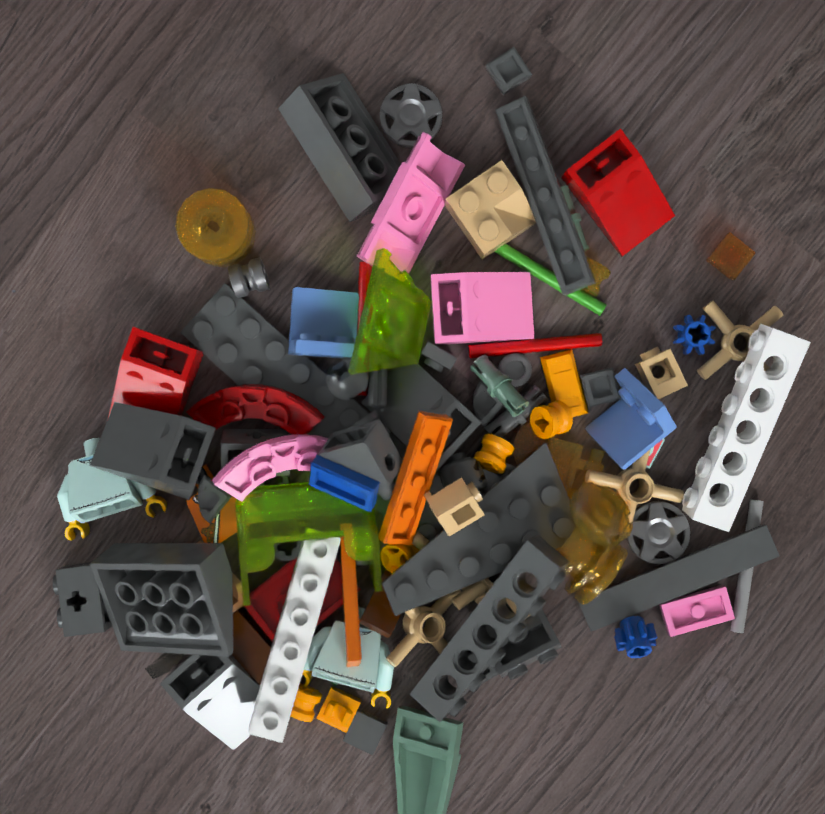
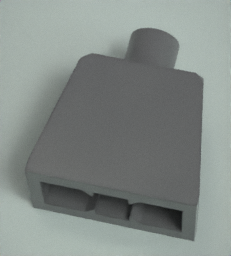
(366, 451)

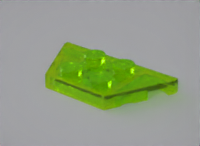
(391, 319)

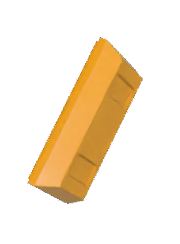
(564, 381)

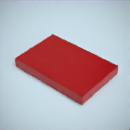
(269, 597)

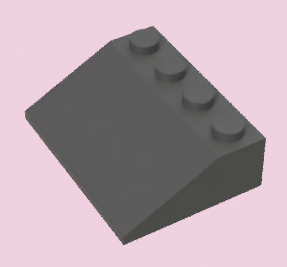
(168, 597)

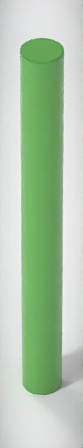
(549, 277)

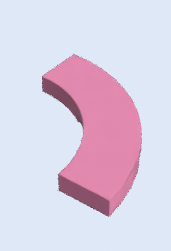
(267, 459)

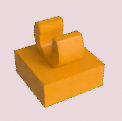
(339, 709)

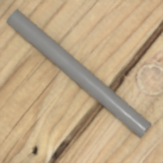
(745, 576)

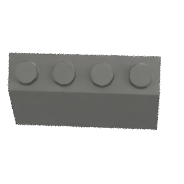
(342, 143)

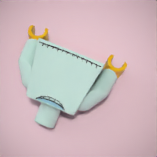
(94, 493)
(328, 661)

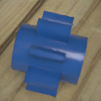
(685, 338)
(635, 637)

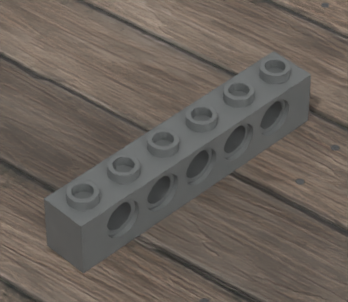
(434, 688)

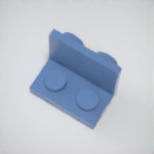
(323, 323)
(631, 423)

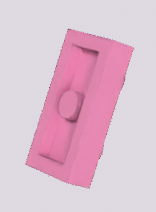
(697, 610)

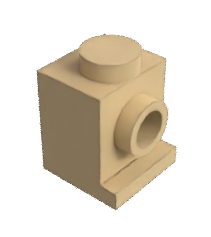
(671, 377)
(456, 505)

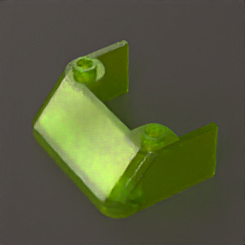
(299, 514)

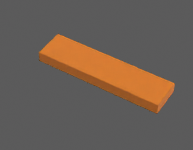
(415, 478)
(350, 606)

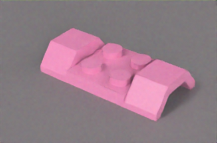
(412, 204)

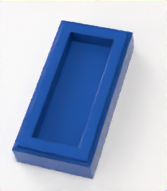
(343, 483)

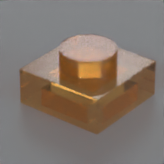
(730, 256)

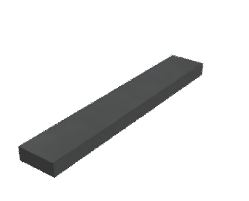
(545, 196)
(680, 577)

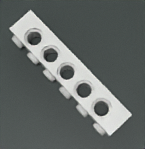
(748, 446)
(293, 638)

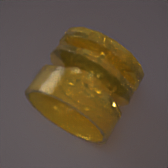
(214, 248)
(590, 566)

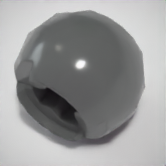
(343, 384)

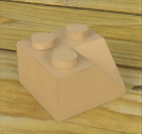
(491, 209)

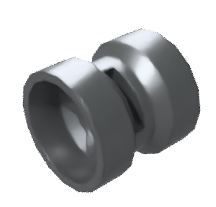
(256, 277)

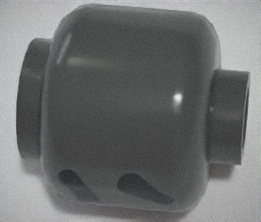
(465, 467)

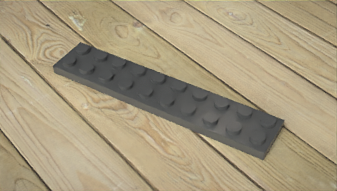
(257, 353)

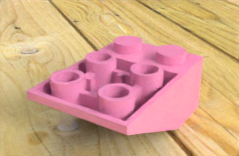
(481, 307)

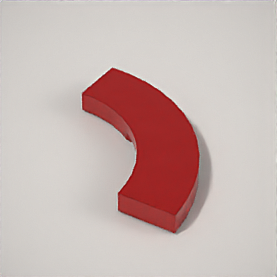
(257, 402)

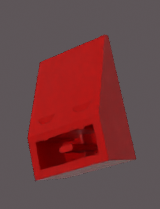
(619, 192)
(156, 373)

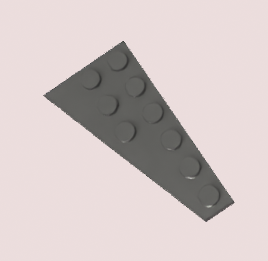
(515, 510)

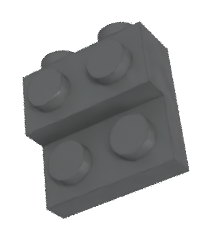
(534, 644)

